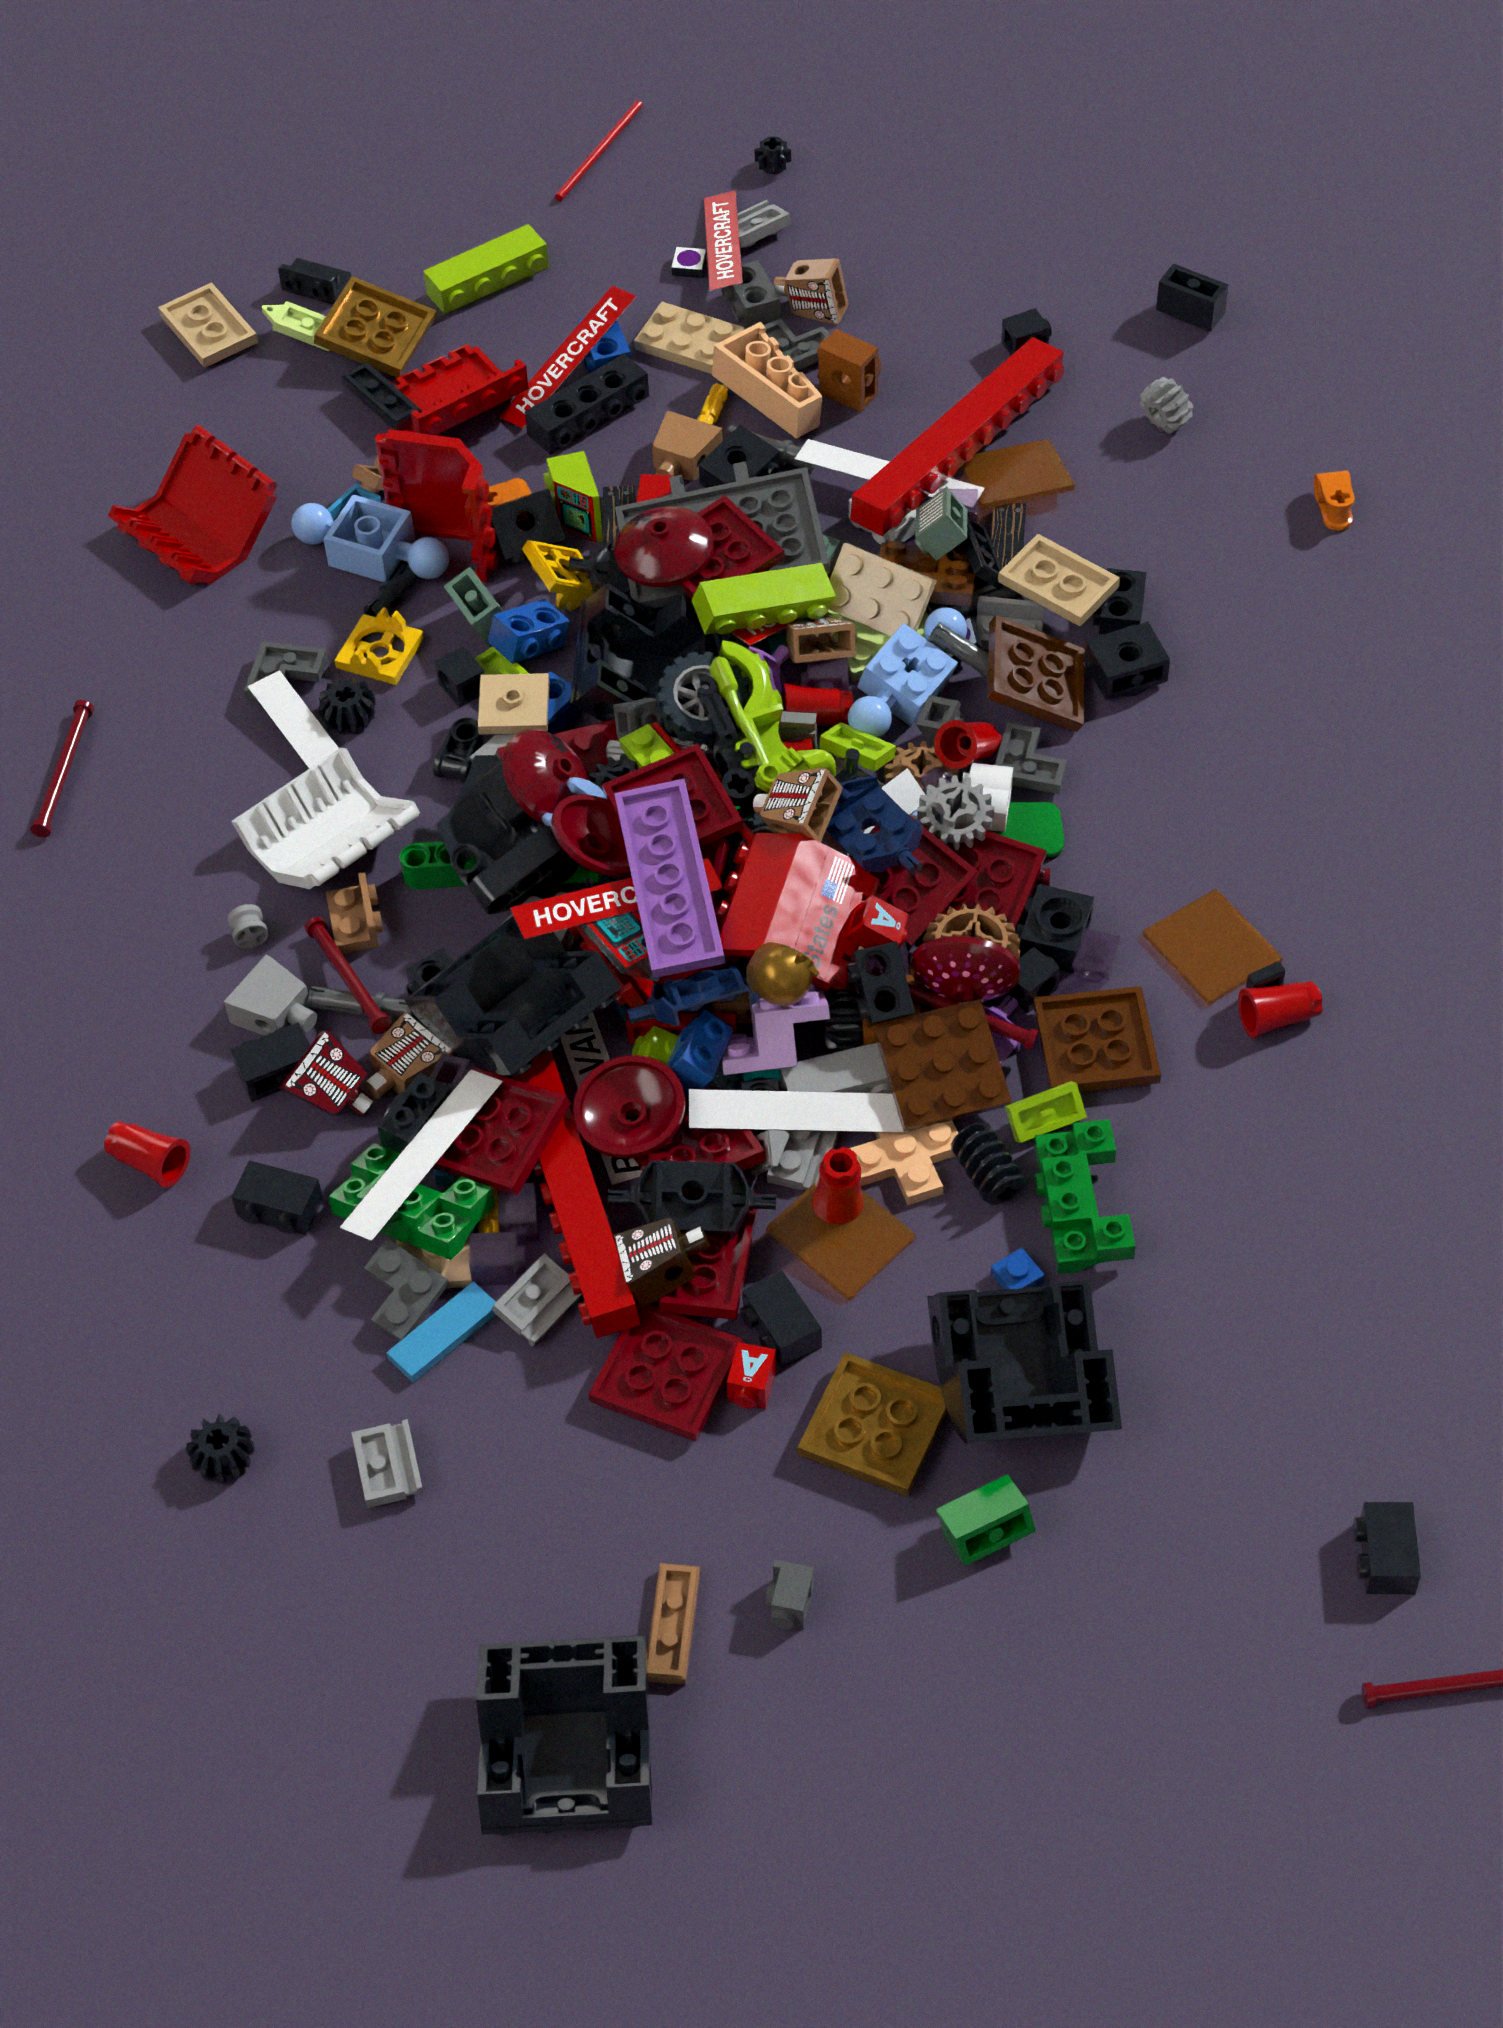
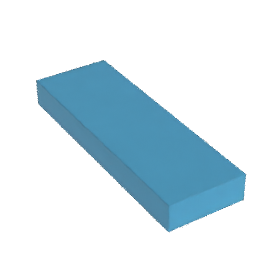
(442, 1332)

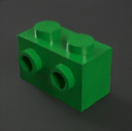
(984, 1518)

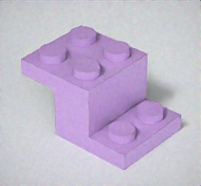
(772, 1034)

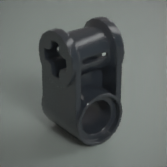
(455, 753)

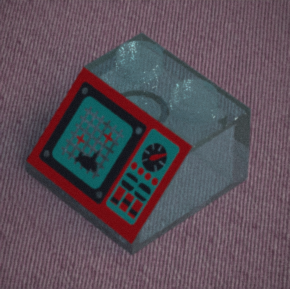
(622, 943)

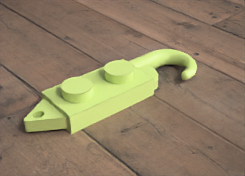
(294, 321)

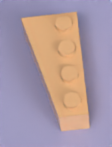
(767, 380)

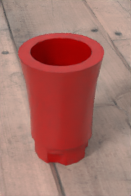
(828, 704)
(964, 742)
(1278, 1006)
(149, 1152)
(838, 1188)

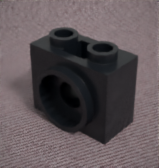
(738, 447)
(543, 524)
(1127, 661)
(1055, 924)
(411, 1112)

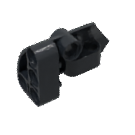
(511, 848)

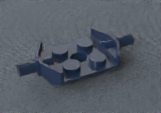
(868, 805)
(694, 992)

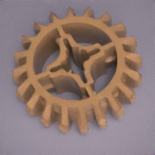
(975, 924)

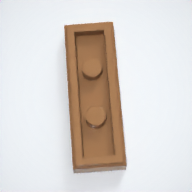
(672, 1623)

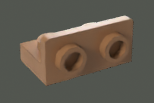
(352, 916)

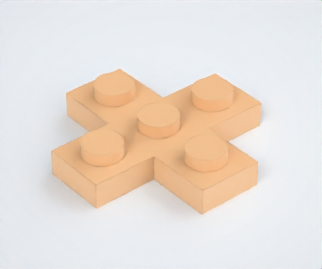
(908, 1158)

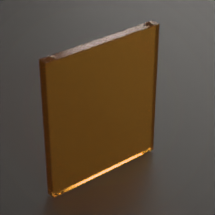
(1018, 473)
(1211, 946)
(842, 1253)

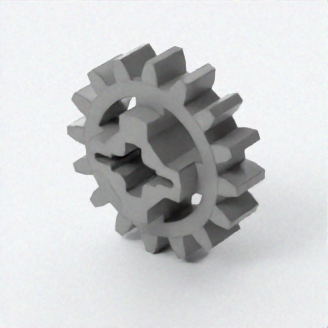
(965, 822)

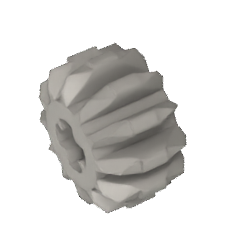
(1166, 405)

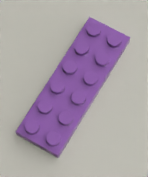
(669, 878)

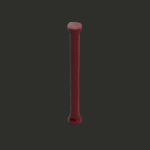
(42, 825)
(379, 1021)
(996, 1025)
(1430, 1687)

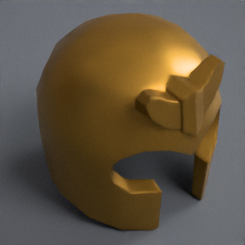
(780, 973)

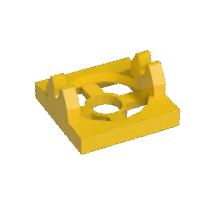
(547, 559)
(371, 667)

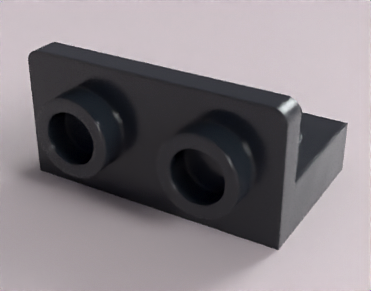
(313, 280)

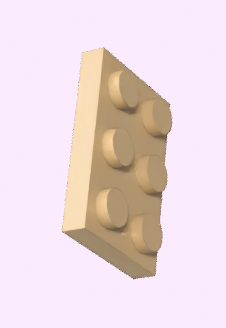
(208, 325)
(683, 336)
(1058, 579)
(878, 591)

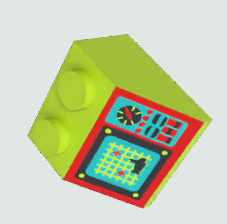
(574, 495)

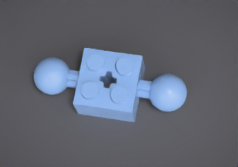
(370, 539)
(904, 675)

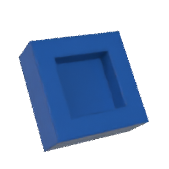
(1017, 1271)

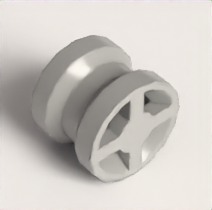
(247, 926)

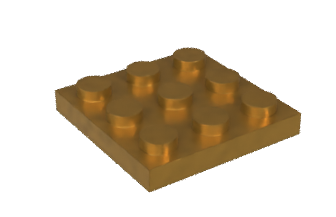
(375, 326)
(874, 1424)

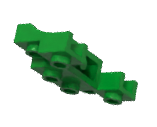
(1070, 1206)
(427, 1217)

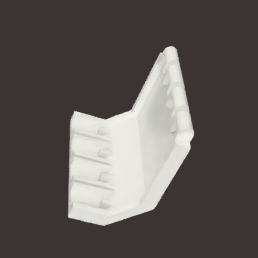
(320, 822)

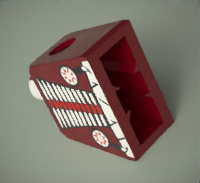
(328, 1078)

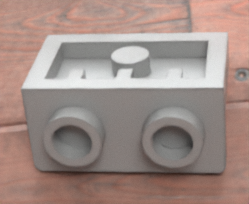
(1020, 611)

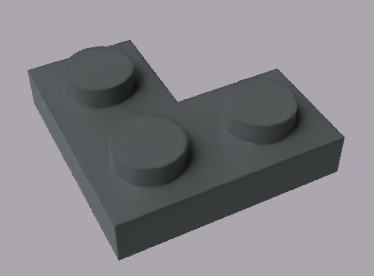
(800, 348)
(292, 660)
(1030, 769)
(413, 1289)

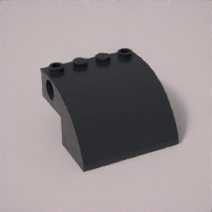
(628, 647)
(512, 998)
(1023, 1363)
(564, 1735)

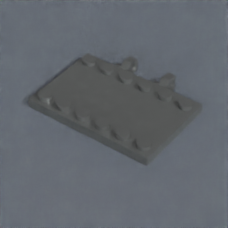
(776, 502)

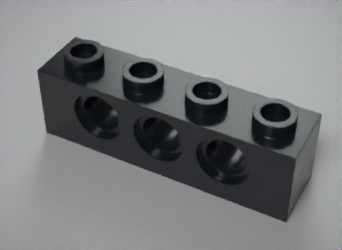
(587, 404)

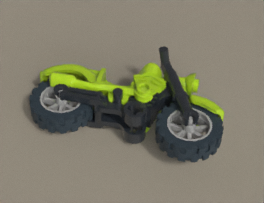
(744, 734)

